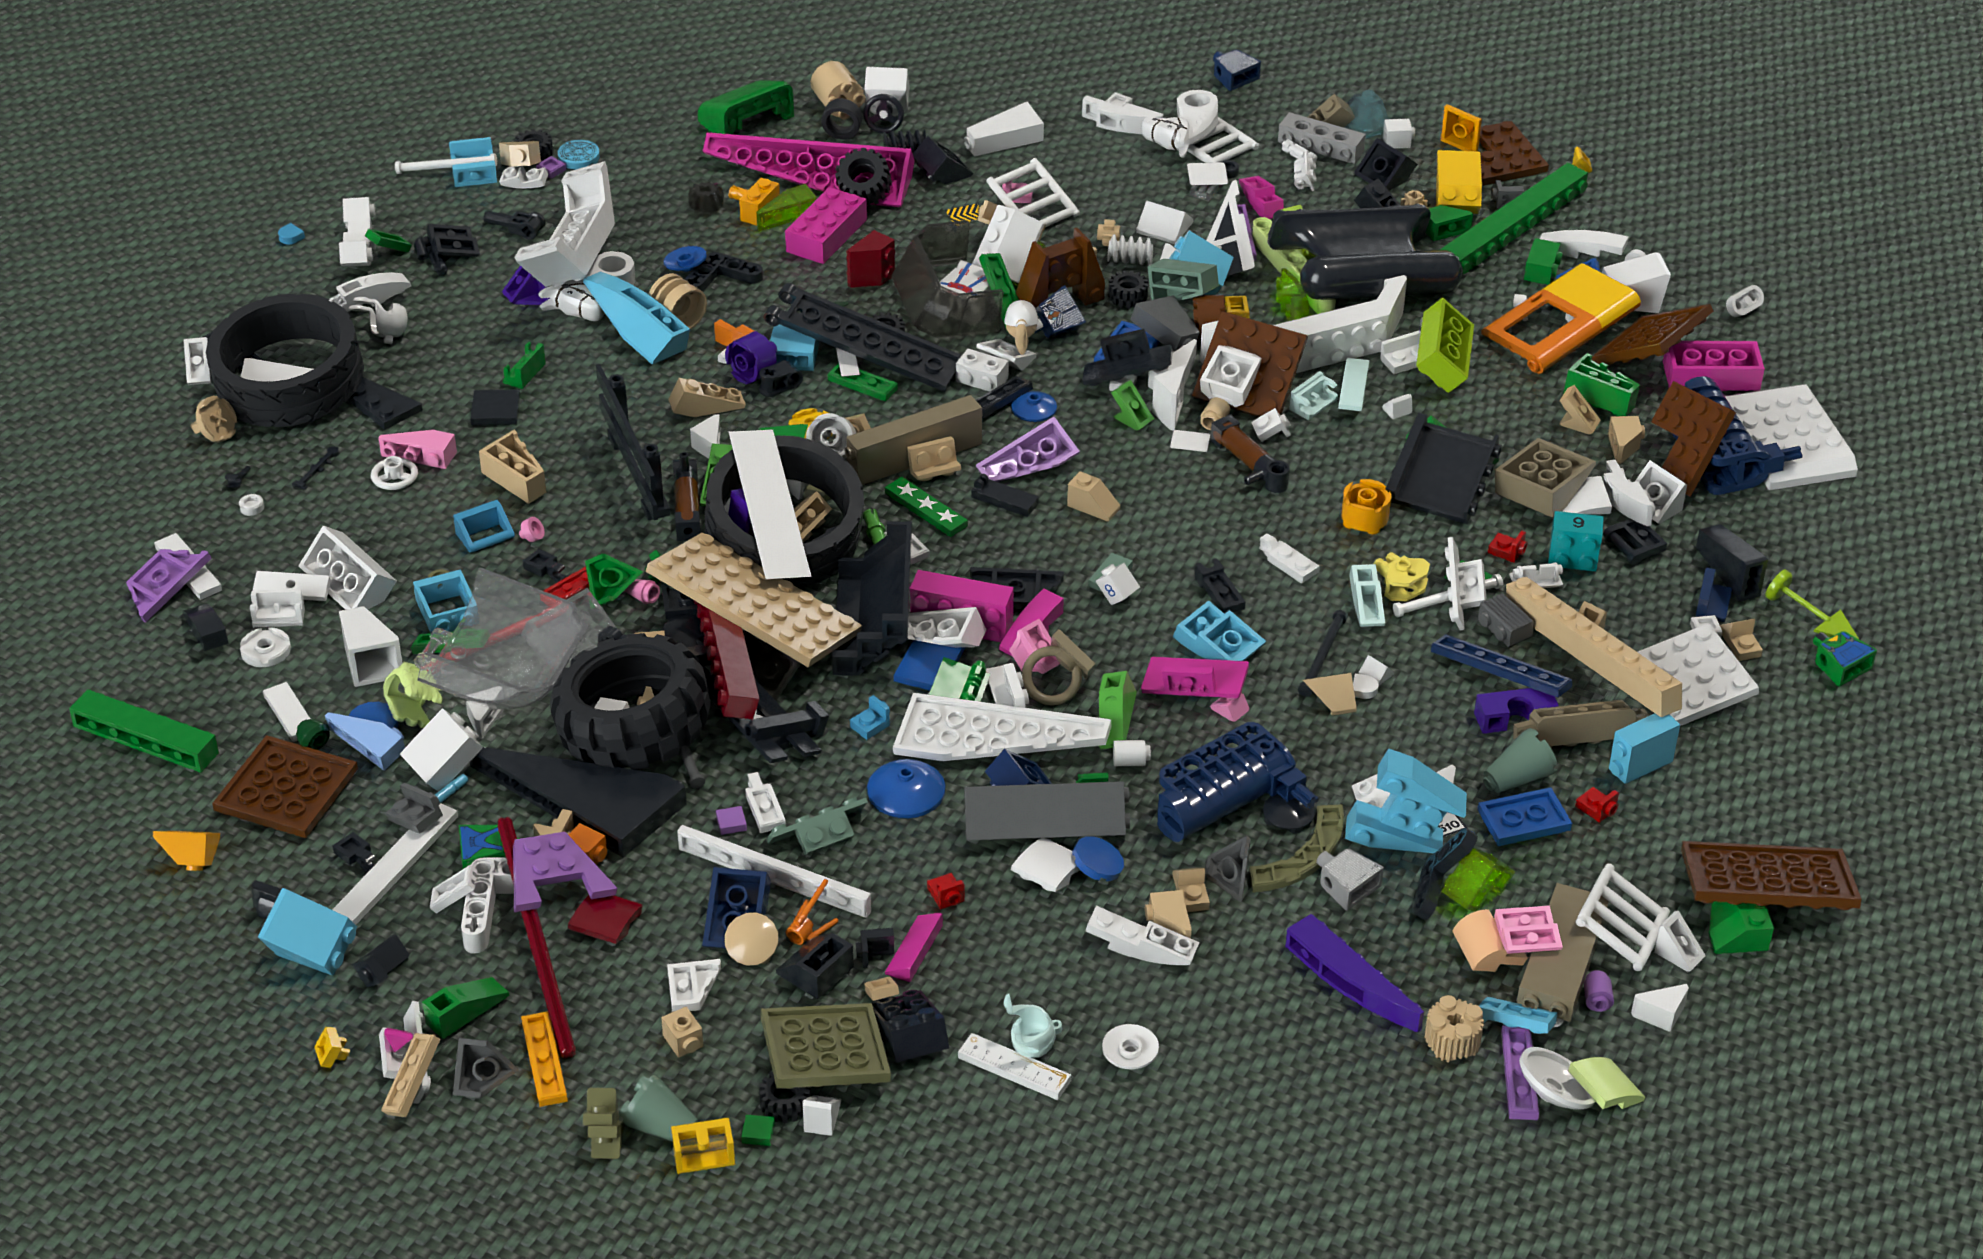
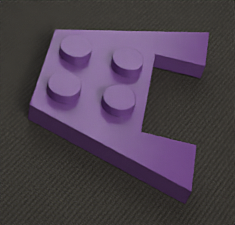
(550, 861)

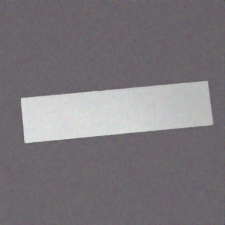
(769, 504)

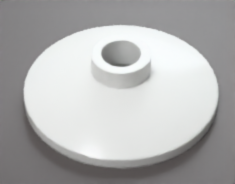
(1130, 1046)

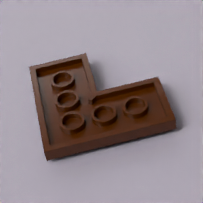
(1508, 154)
(1699, 428)

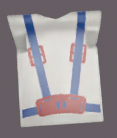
(966, 279)

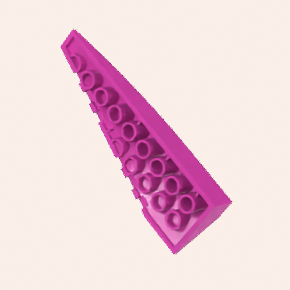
(809, 161)

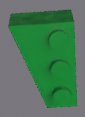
(1602, 387)

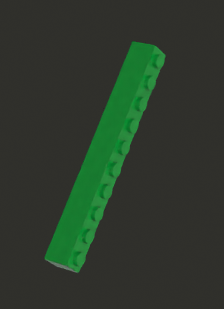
(1518, 216)

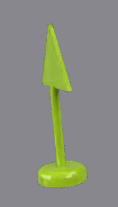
(1830, 626)

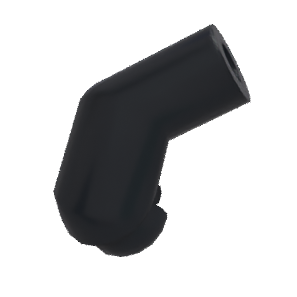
(420, 247)

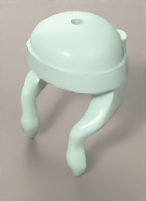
(1033, 1031)

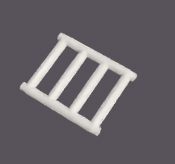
(1234, 134)
(1047, 179)
(1593, 904)

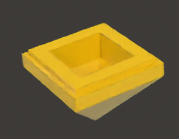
(1581, 160)

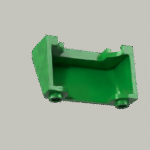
(727, 111)

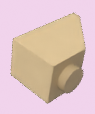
(519, 153)
(1625, 436)
(1091, 497)
(1169, 911)

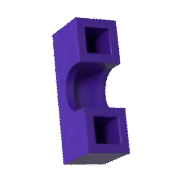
(1494, 708)

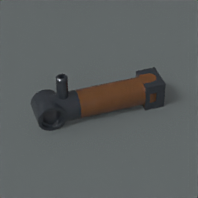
(1275, 473)
(686, 497)

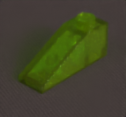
(785, 207)

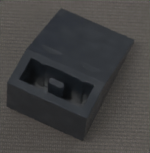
(910, 1025)

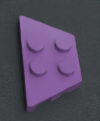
(163, 578)

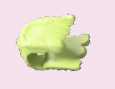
(408, 705)

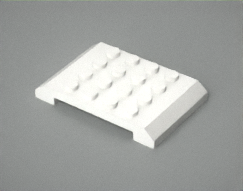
(1793, 419)

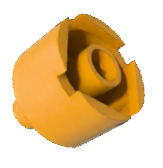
(1366, 506)

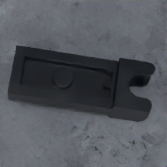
(1219, 587)

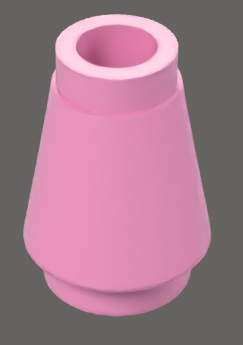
(644, 590)

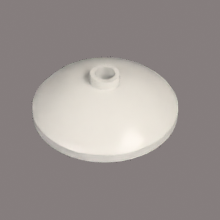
(1551, 1080)

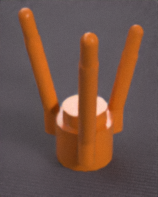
(801, 927)

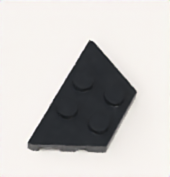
(1025, 582)

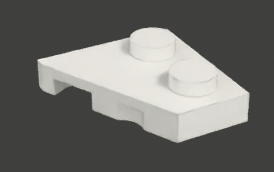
(691, 982)

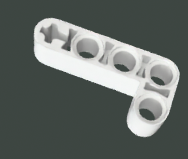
(491, 879)

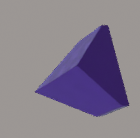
(524, 289)

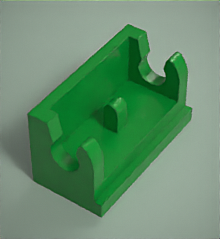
(526, 367)

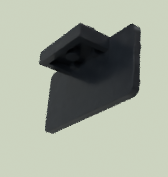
(1125, 356)

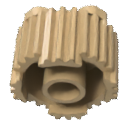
(1454, 1028)

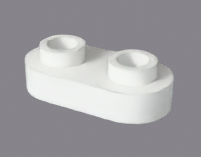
(1745, 301)

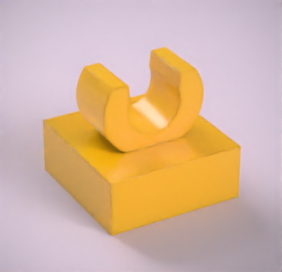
(330, 1047)

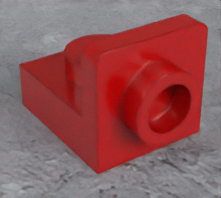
(1508, 547)
(1597, 804)
(946, 890)

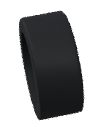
(845, 106)

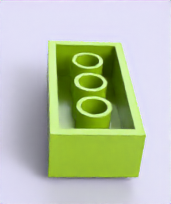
(1445, 345)

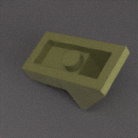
(601, 1107)
(606, 1140)

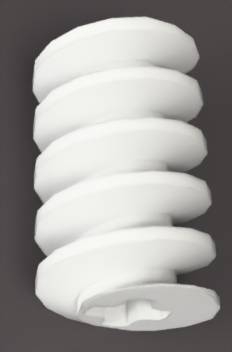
(1130, 250)

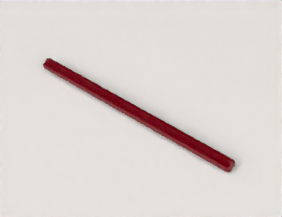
(540, 955)

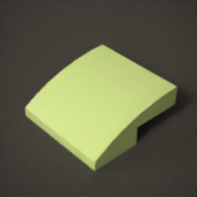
(1605, 1082)

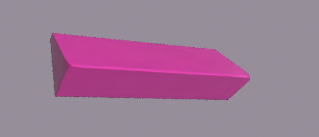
(915, 946)

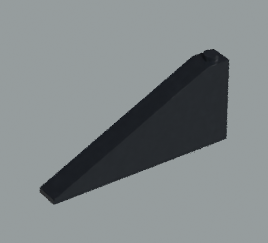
(612, 801)

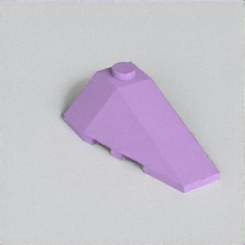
(1035, 451)

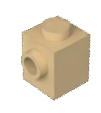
(682, 1032)

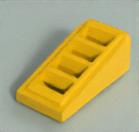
(1237, 305)

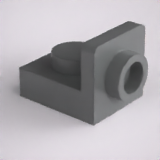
(1504, 195)

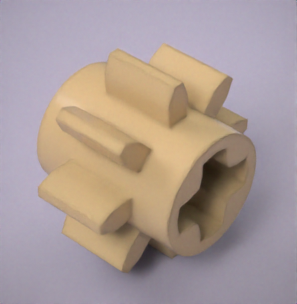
(1413, 197)
(1106, 231)

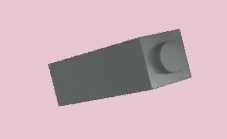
(1165, 321)

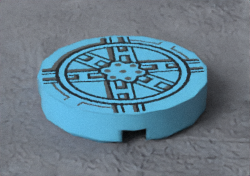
(578, 154)

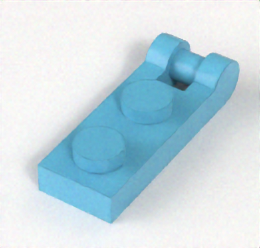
(1516, 1015)

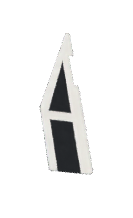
(1232, 234)

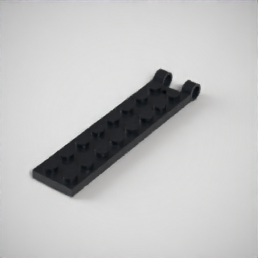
(864, 337)

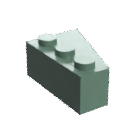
(1181, 279)

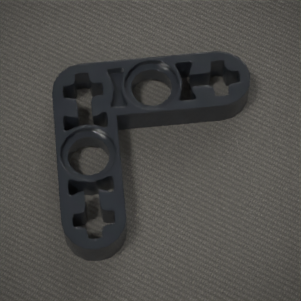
(722, 265)
(1435, 868)

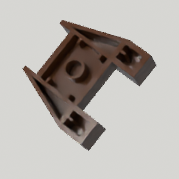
(1060, 265)

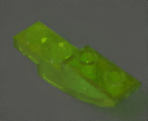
(1291, 296)

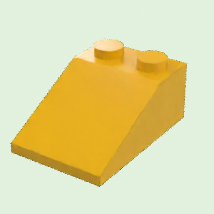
(1459, 180)

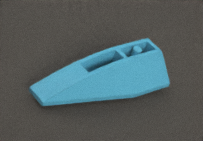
(639, 317)

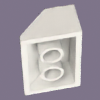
(1012, 237)

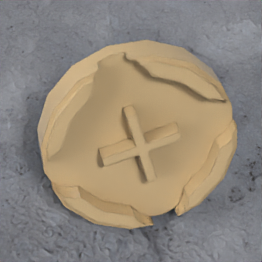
(215, 419)

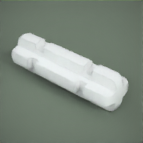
(1296, 150)

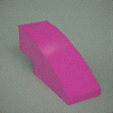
(1261, 196)
(1044, 606)

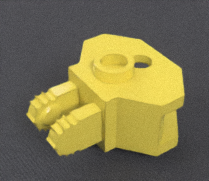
(1402, 575)

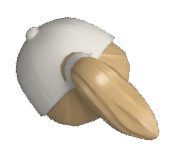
(1021, 323)

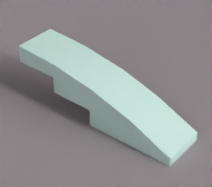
(1354, 384)

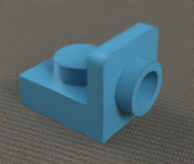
(872, 719)

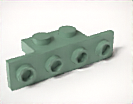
(822, 830)

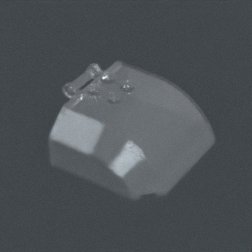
(505, 646)

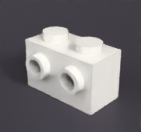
(981, 370)

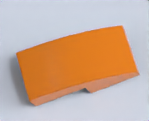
(727, 333)

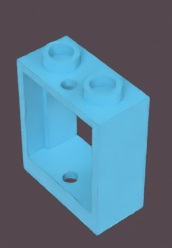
(428, 591)

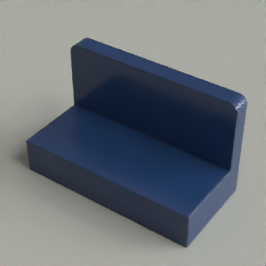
(1713, 598)

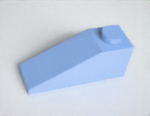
(368, 737)

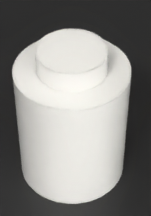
(1131, 753)

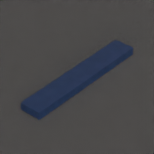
(1502, 665)

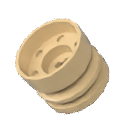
(680, 298)

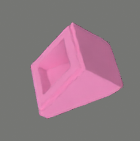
(1231, 707)

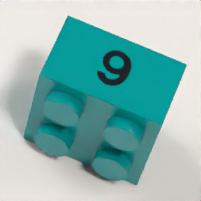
(1576, 540)

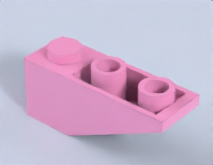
(421, 447)

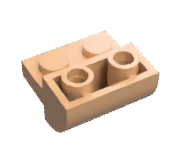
(1482, 943)

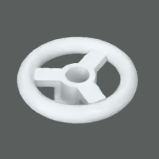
(394, 470)

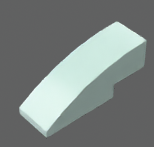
(1367, 595)

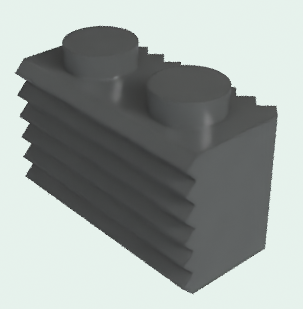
(1505, 620)

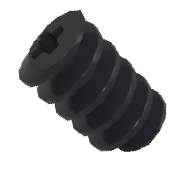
(907, 141)

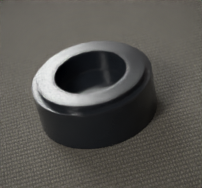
(1232, 168)

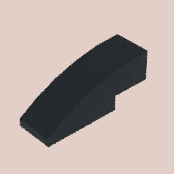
(206, 626)

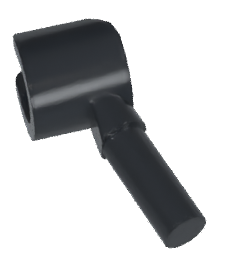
(234, 480)

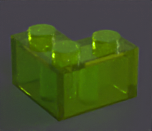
(1475, 878)

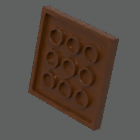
(1653, 335)
(1280, 359)
(285, 786)

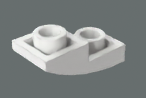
(518, 178)

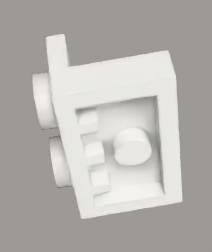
(1401, 352)

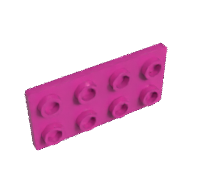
(1195, 677)

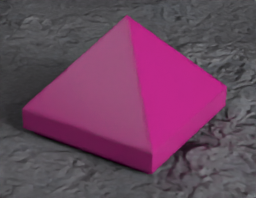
(397, 1038)

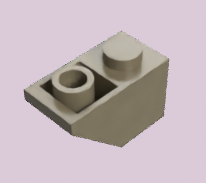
(1334, 112)

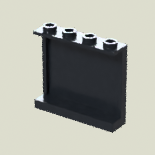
(1442, 470)

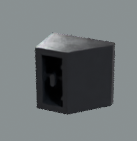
(818, 964)

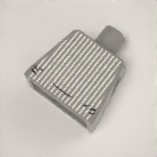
(1349, 876)

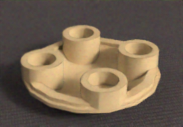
(751, 939)

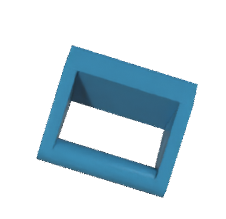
(479, 519)

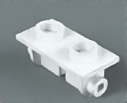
(1304, 172)
(1546, 576)

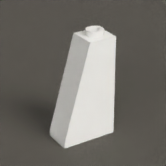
(1005, 131)
(270, 371)

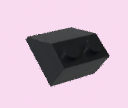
(940, 162)

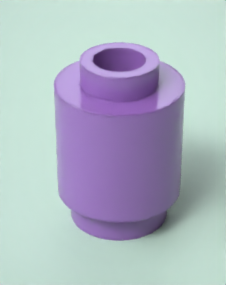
(1598, 991)

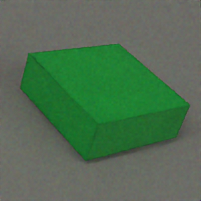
(758, 1130)

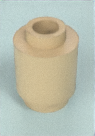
(1215, 409)

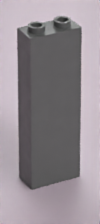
(1046, 810)

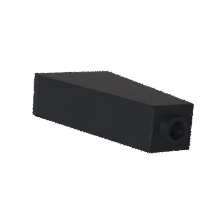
(1734, 560)

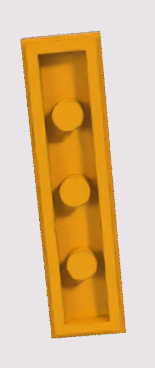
(544, 1059)

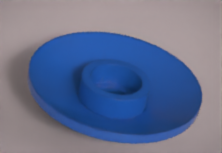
(685, 258)
(1034, 406)

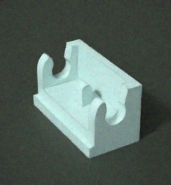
(1312, 396)

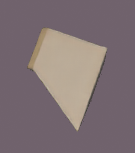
(1335, 692)

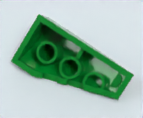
(1739, 928)

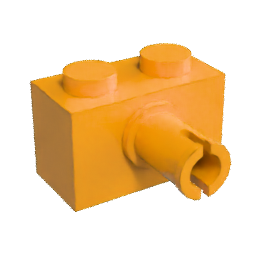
(754, 199)

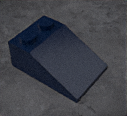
(732, 895)

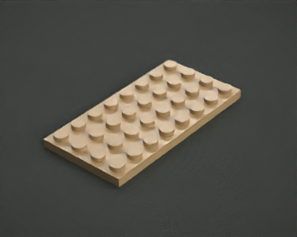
(762, 606)

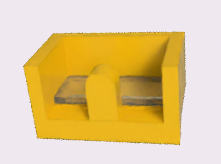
(703, 1145)

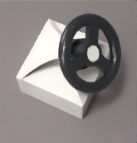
(886, 97)

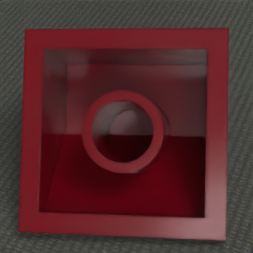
(871, 260)

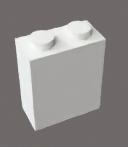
(442, 749)

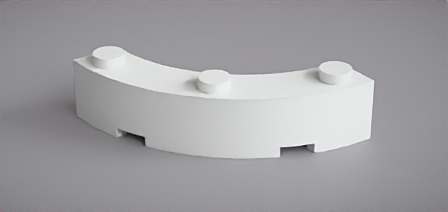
(356, 248)

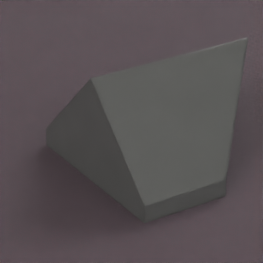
(1229, 867)
(479, 1068)

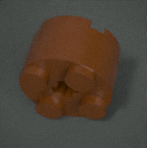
(1207, 310)

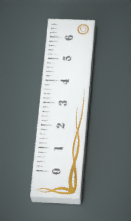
(1014, 1066)

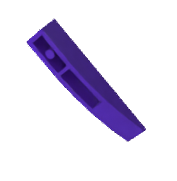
(1350, 973)

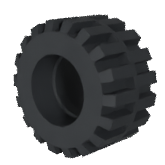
(861, 162)

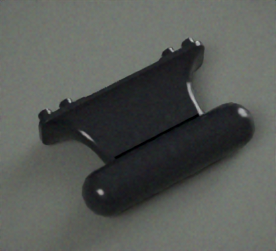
(1363, 249)

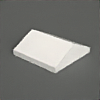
(1008, 352)

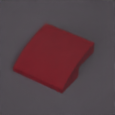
(605, 917)

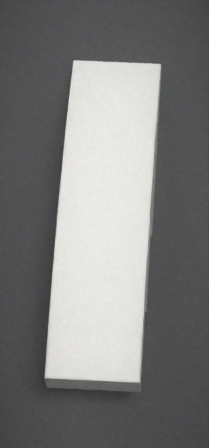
(1586, 241)

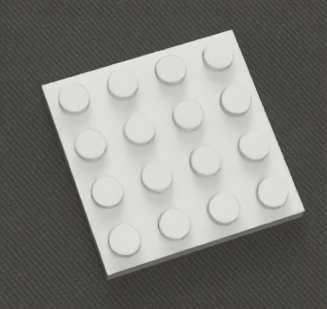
(1707, 671)

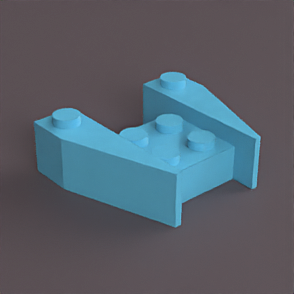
(1411, 811)

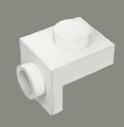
(1270, 424)

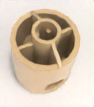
(835, 81)

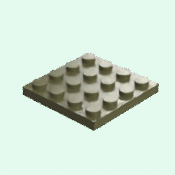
(825, 1045)

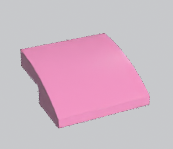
(1527, 929)

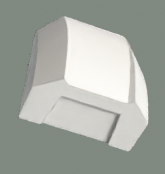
(1230, 375)

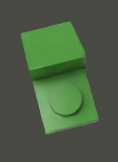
(1133, 408)

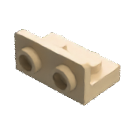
(933, 459)

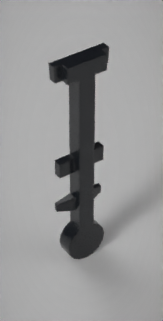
(332, 451)

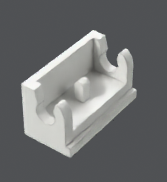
(277, 608)

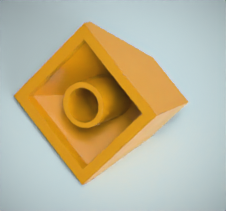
(1460, 129)
(189, 848)

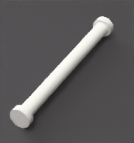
(437, 164)
(1399, 609)

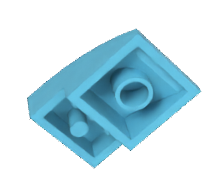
(1217, 635)

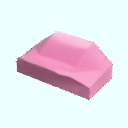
(1029, 640)

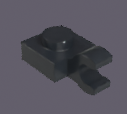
(544, 563)
(353, 849)

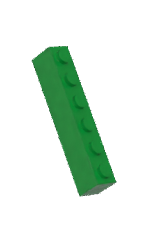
(144, 730)

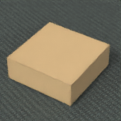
(881, 988)

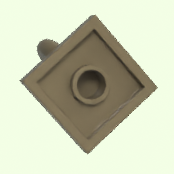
(1070, 657)

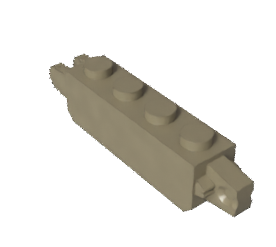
(1580, 722)

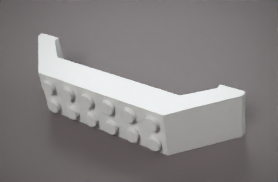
(579, 233)
(1341, 332)

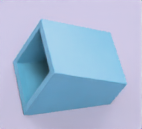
(307, 932)

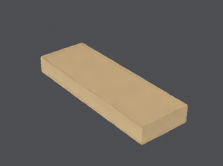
(410, 1075)

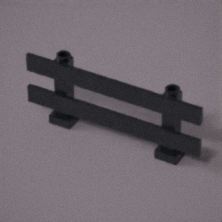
(622, 437)
(777, 720)

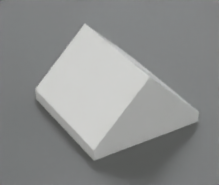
(1163, 222)
(1168, 396)
(1663, 490)

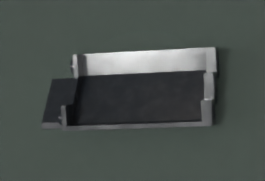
(877, 597)

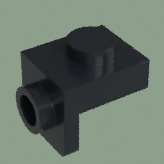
(875, 943)

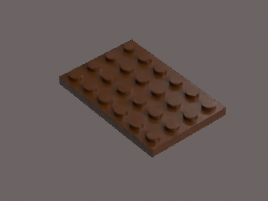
(1770, 875)

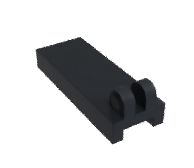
(1004, 496)

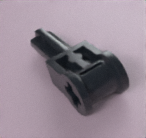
(520, 223)

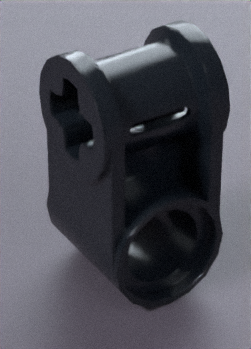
(779, 378)

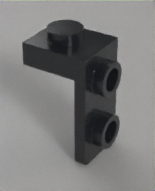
(379, 961)

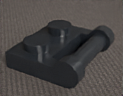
(1641, 536)

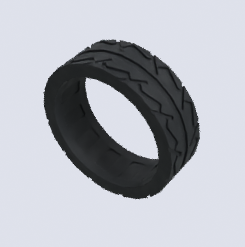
(276, 320)
(809, 464)

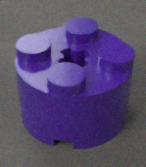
(749, 356)

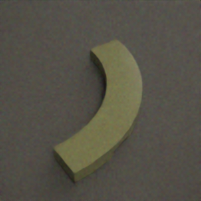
(1304, 862)

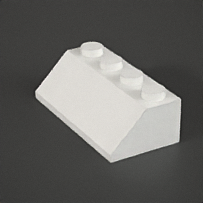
(353, 573)

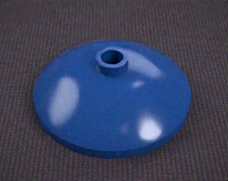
(906, 788)

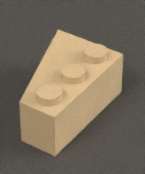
(513, 467)

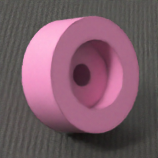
(532, 529)

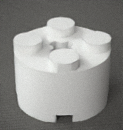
(827, 423)

